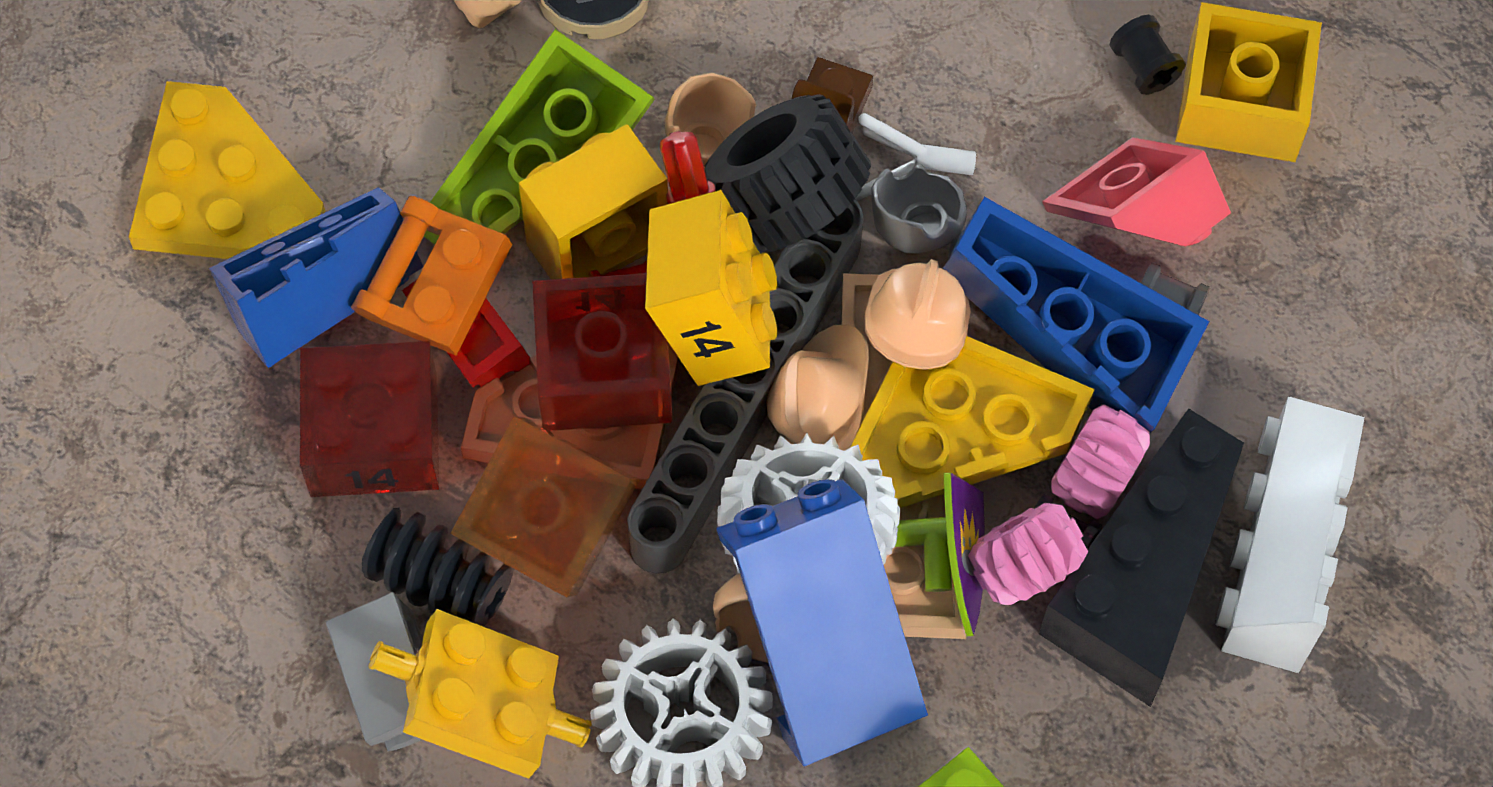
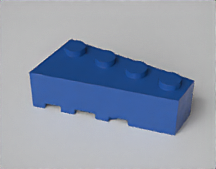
(1076, 312)

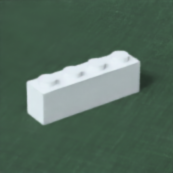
(1293, 533)

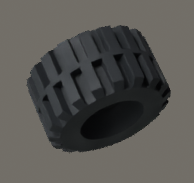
(790, 170)

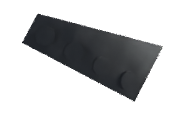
(1142, 567)

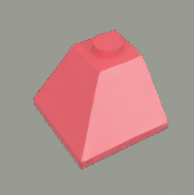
(1148, 192)

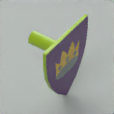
(947, 546)

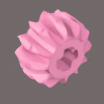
(1100, 461)
(1028, 554)

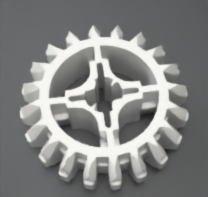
(781, 473)
(639, 678)

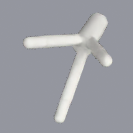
(927, 156)

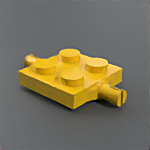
(481, 694)

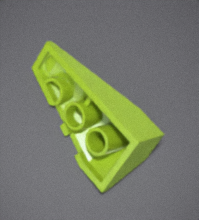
(544, 118)

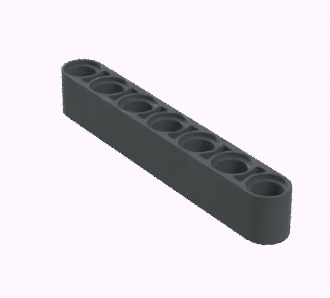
(736, 403)

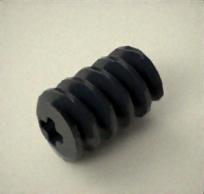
(432, 572)

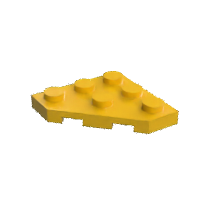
(215, 179)
(969, 420)

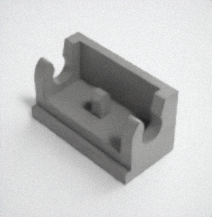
(376, 696)

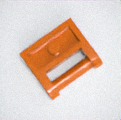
(450, 283)

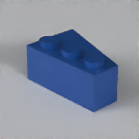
(309, 274)

